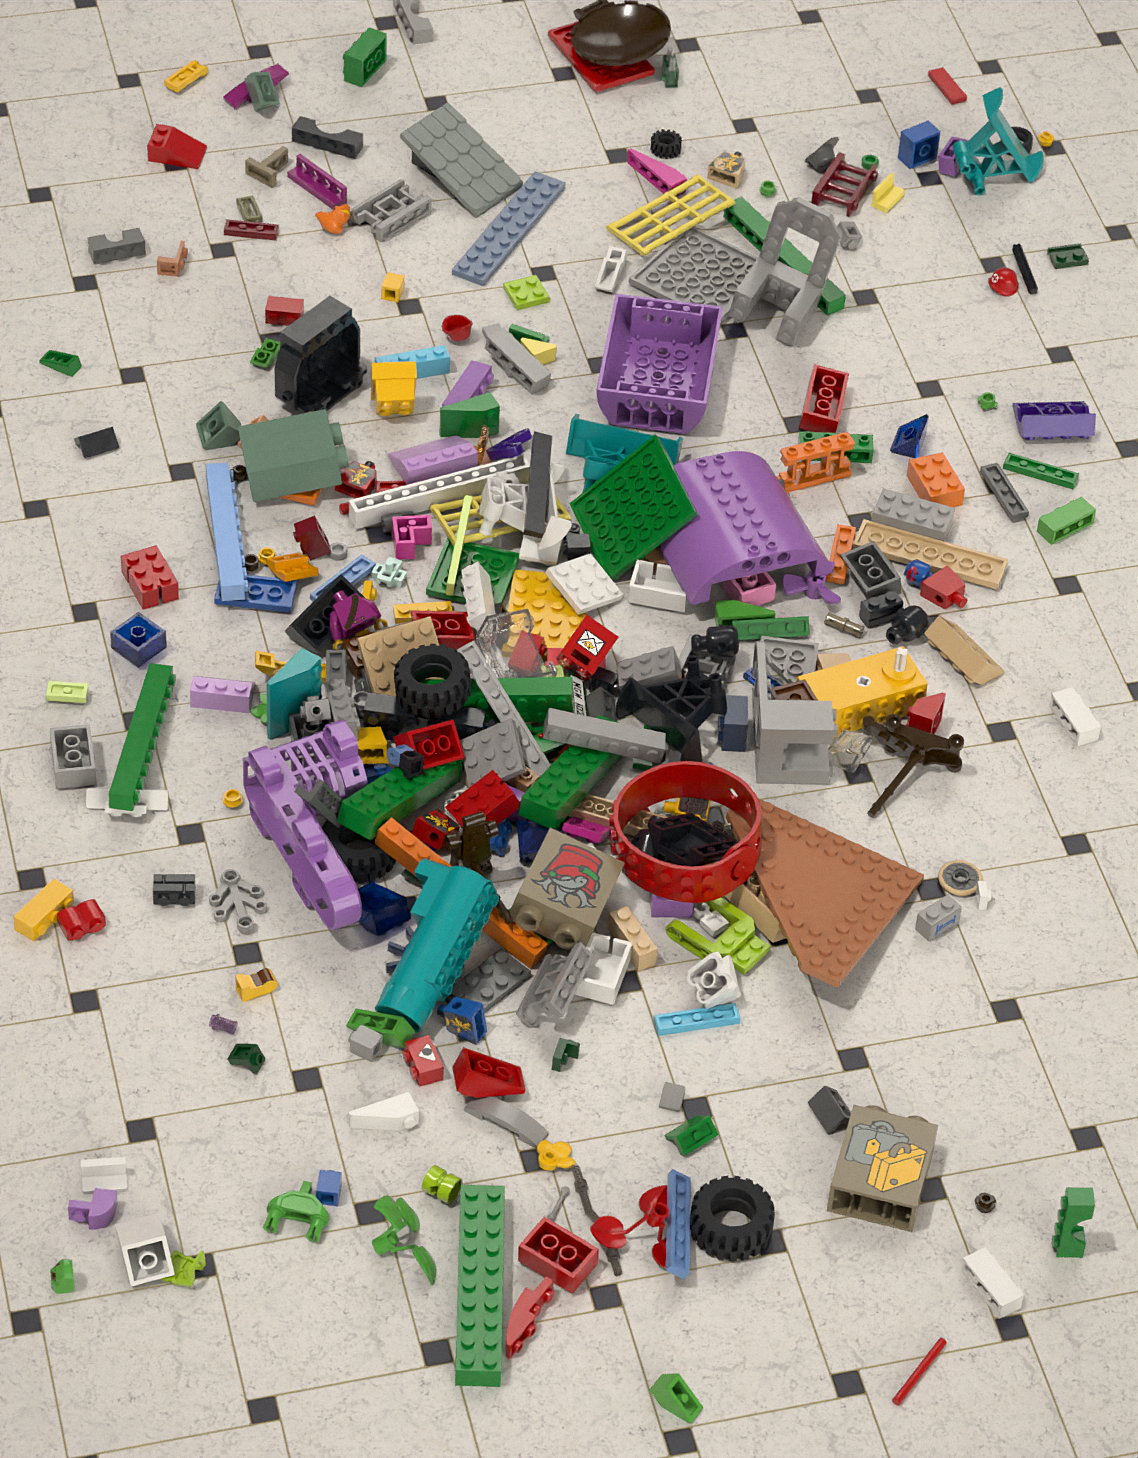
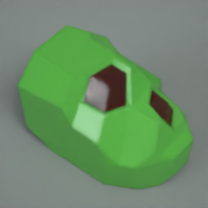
(62, 1277)

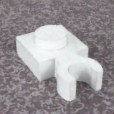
(712, 922)

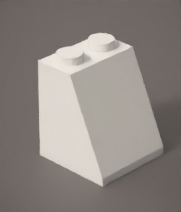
(144, 1249)

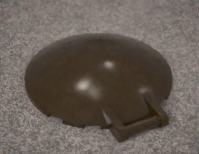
(619, 32)

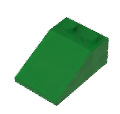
(469, 416)

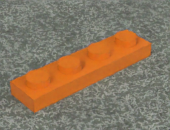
(842, 543)

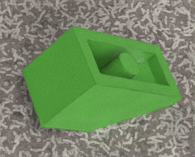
(676, 1397)

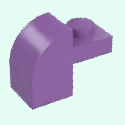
(98, 1212)

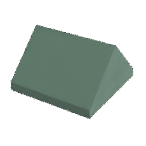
(261, 90)

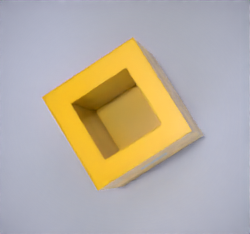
(392, 287)

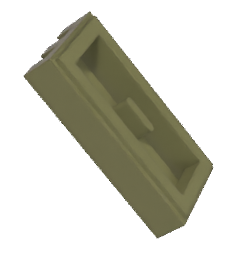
(244, 215)

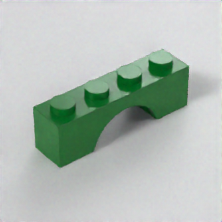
(1076, 1206)

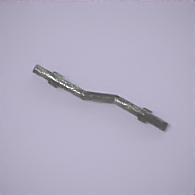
(582, 1187)

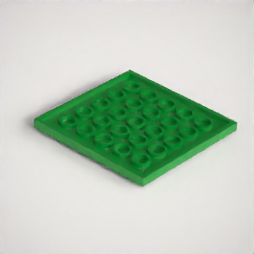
(633, 508)

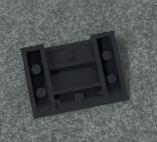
(689, 840)

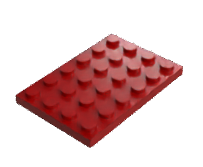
(597, 75)

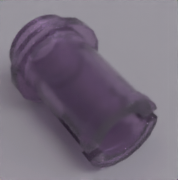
(223, 1024)

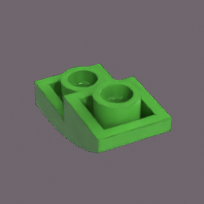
(266, 354)

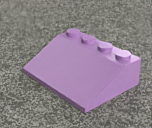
(434, 459)

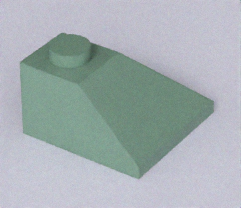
(218, 428)

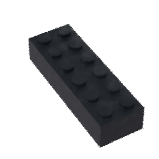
(394, 720)

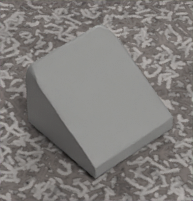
(672, 1096)

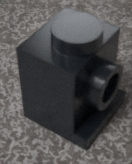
(605, 679)

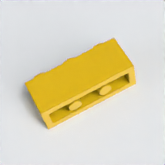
(43, 909)

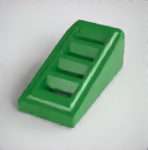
(62, 362)

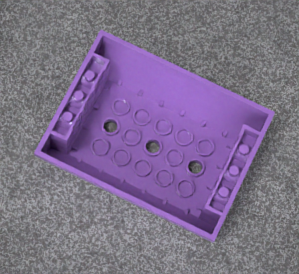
(631, 361)

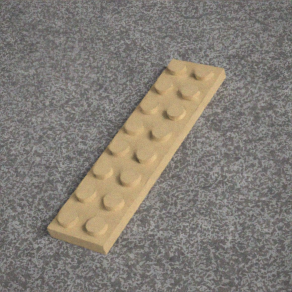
(908, 546)

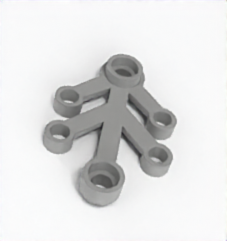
(232, 880)

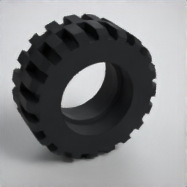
(436, 698)
(362, 864)
(726, 1240)

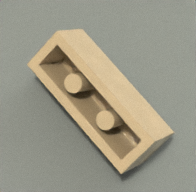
(626, 927)

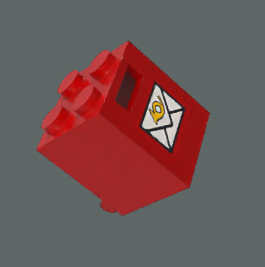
(591, 641)

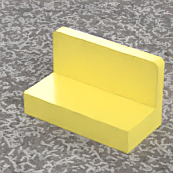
(886, 195)

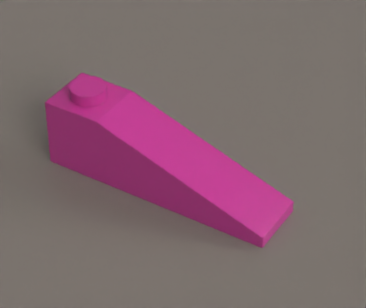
(657, 173)

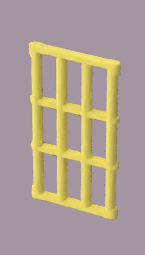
(664, 226)
(450, 530)

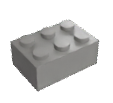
(651, 667)
(73, 756)

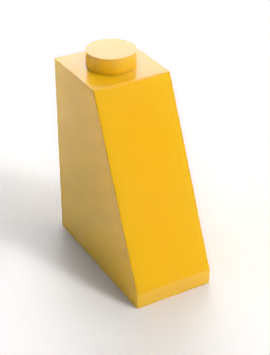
(372, 745)

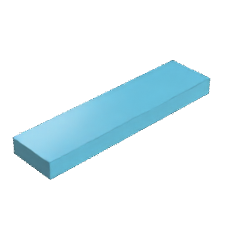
(696, 1019)

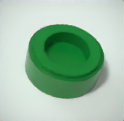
(868, 161)

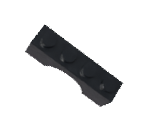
(345, 143)

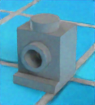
(851, 234)

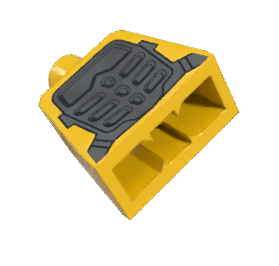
(685, 805)

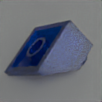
(531, 838)

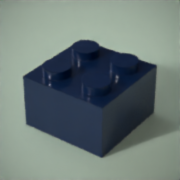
(734, 724)

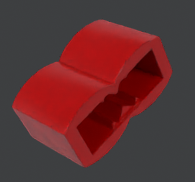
(81, 919)

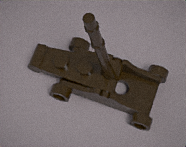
(916, 745)
(472, 850)

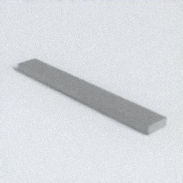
(503, 706)

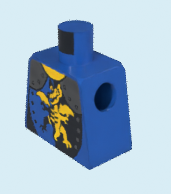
(464, 1019)

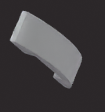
(508, 1116)

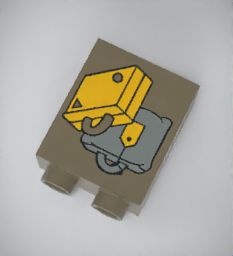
(882, 1167)

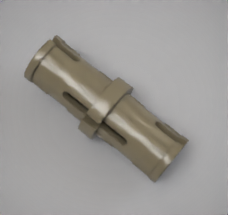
(844, 624)

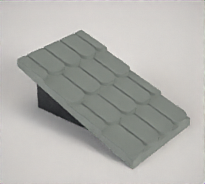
(460, 159)

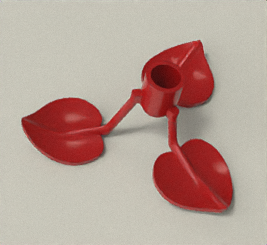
(610, 1232)

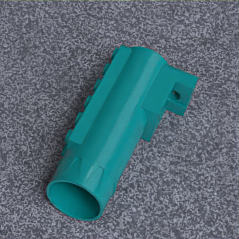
(448, 922)

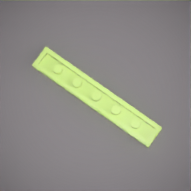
(458, 545)

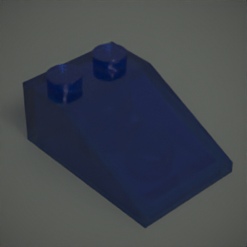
(382, 909)

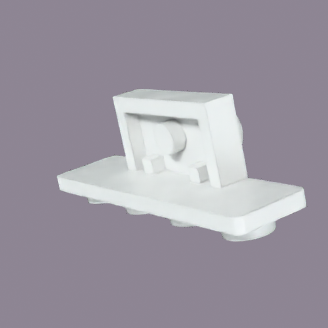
(149, 800)

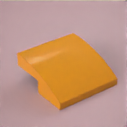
(291, 566)

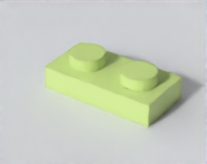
(67, 692)

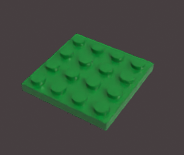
(497, 563)

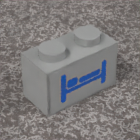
(938, 918)

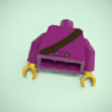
(352, 616)

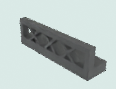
(318, 801)

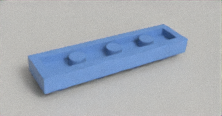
(352, 572)

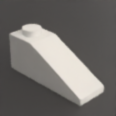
(389, 1114)

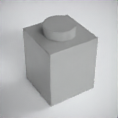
(365, 1043)

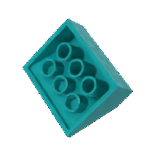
(290, 687)

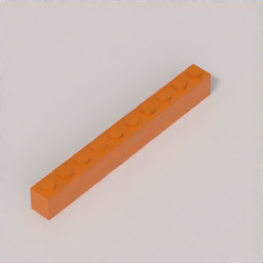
(409, 851)

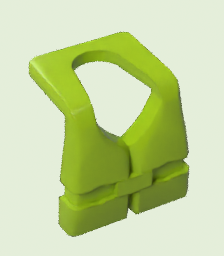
(184, 1268)

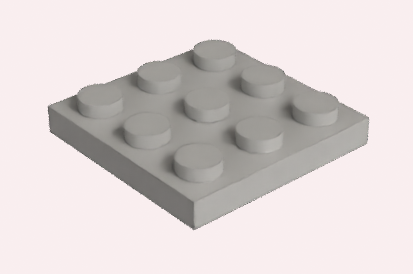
(493, 749)

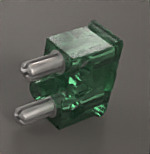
(670, 69)

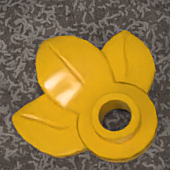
(554, 1155)

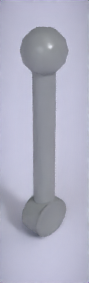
(564, 1192)

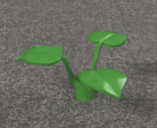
(388, 1240)

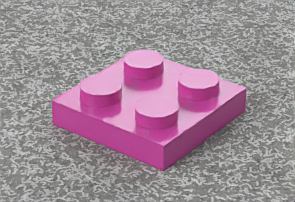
(591, 831)

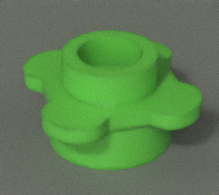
(987, 400)

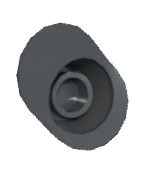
(823, 155)

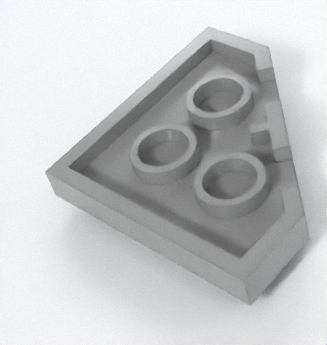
(791, 657)

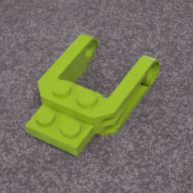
(736, 941)

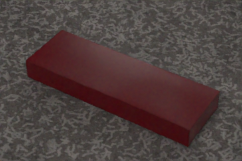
(251, 229)

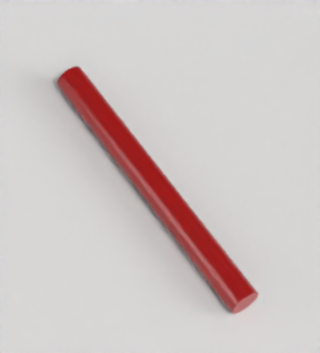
(919, 1371)

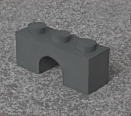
(103, 250)

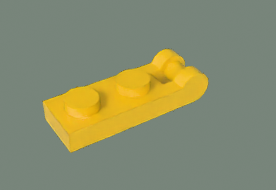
(186, 76)

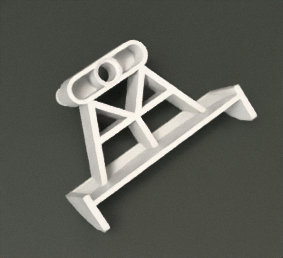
(508, 504)

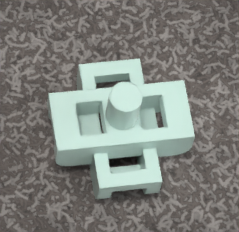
(396, 574)

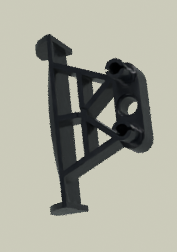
(692, 697)

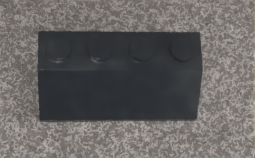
(312, 626)

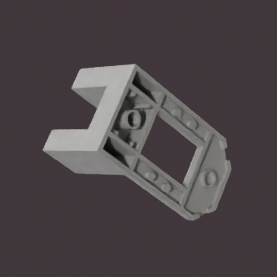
(782, 284)
(789, 734)

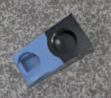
(406, 759)

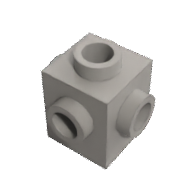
(322, 712)

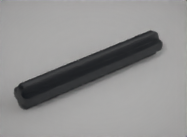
(1024, 268)

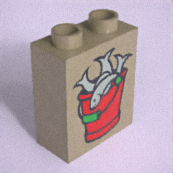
(565, 890)

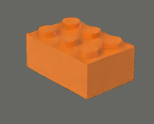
(935, 480)

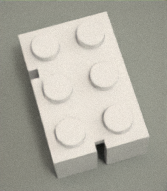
(658, 593)
(605, 970)

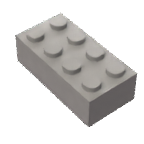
(913, 514)

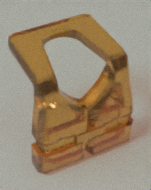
(482, 443)

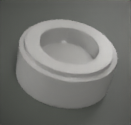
(338, 551)

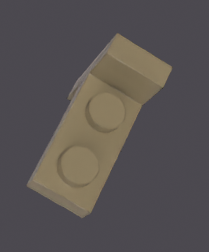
(266, 170)

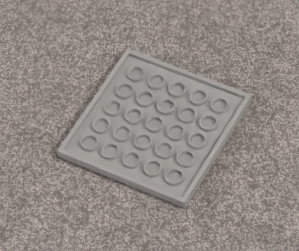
(695, 270)

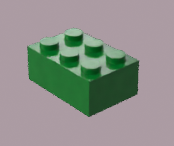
(365, 57)

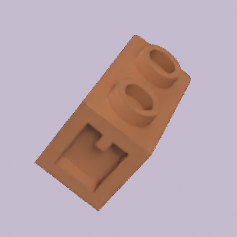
(172, 266)

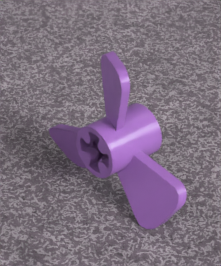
(813, 586)

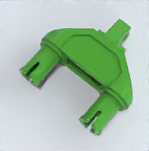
(300, 1207)

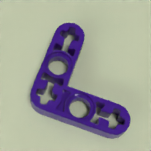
(510, 446)

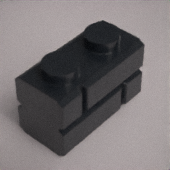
(880, 609)
(174, 889)

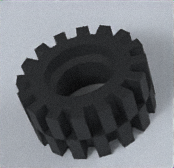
(666, 144)

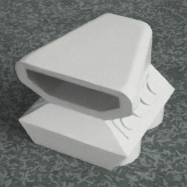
(714, 980)

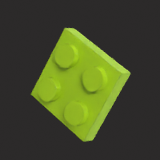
(526, 292)

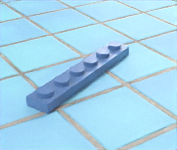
(678, 1224)

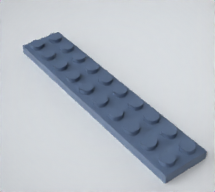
(508, 228)

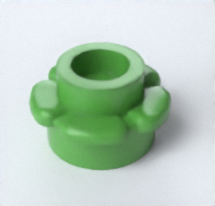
(767, 188)

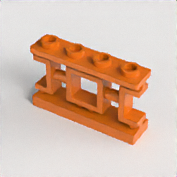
(820, 472)

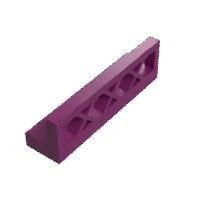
(318, 185)

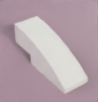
(611, 269)

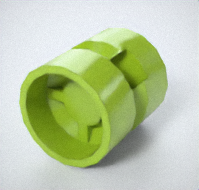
(445, 1186)

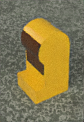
(255, 984)

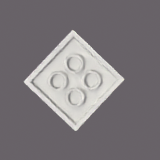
(584, 583)

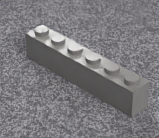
(604, 735)

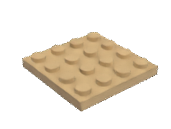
(385, 648)

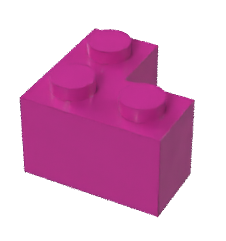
(408, 532)

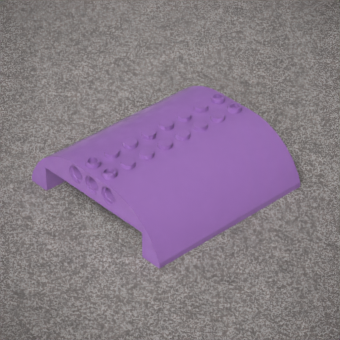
(740, 526)

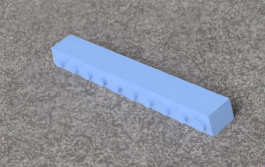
(225, 532)

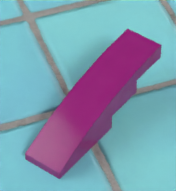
(240, 92)

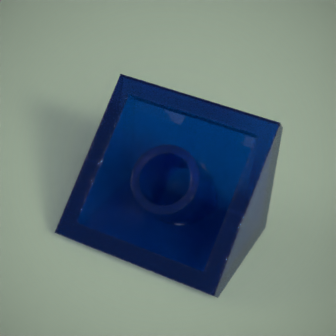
(910, 437)

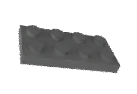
(491, 980)

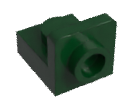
(564, 1049)
(247, 1055)

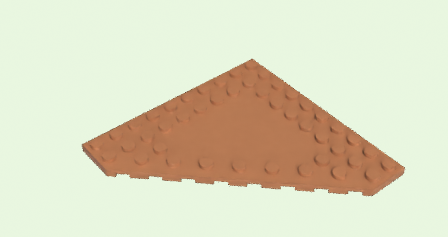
(825, 890)

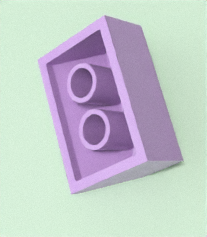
(221, 694)

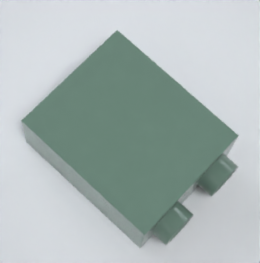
(292, 454)

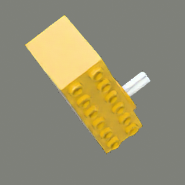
(869, 687)

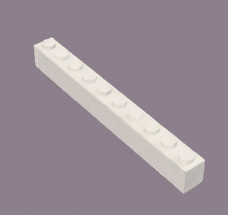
(438, 490)

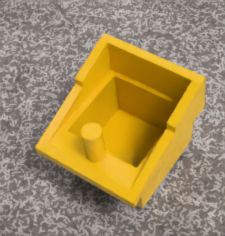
(393, 387)

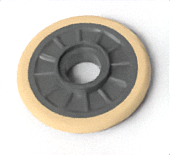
(954, 868)

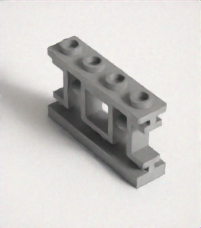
(396, 220)
(705, 662)
(554, 985)

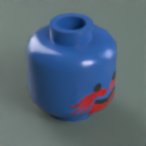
(917, 572)

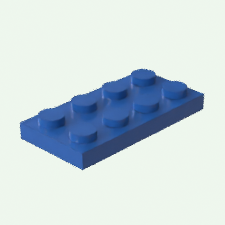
(264, 594)

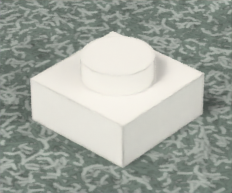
(982, 895)

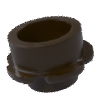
(239, 473)
(251, 562)
(982, 1206)

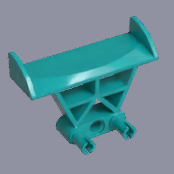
(981, 146)
(607, 446)

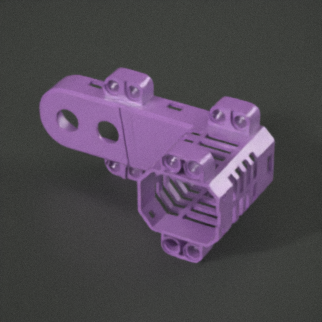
(285, 817)

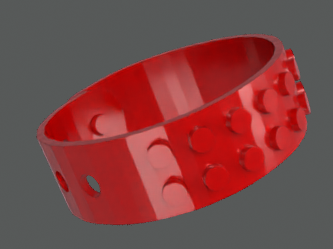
(695, 781)

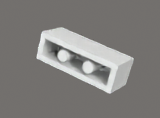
(1075, 716)
(992, 1282)

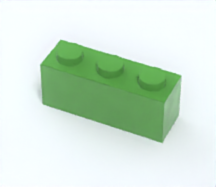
(1066, 520)

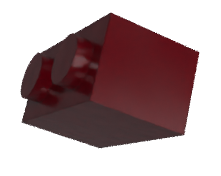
(312, 538)

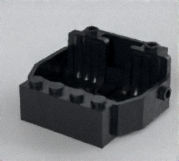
(319, 358)

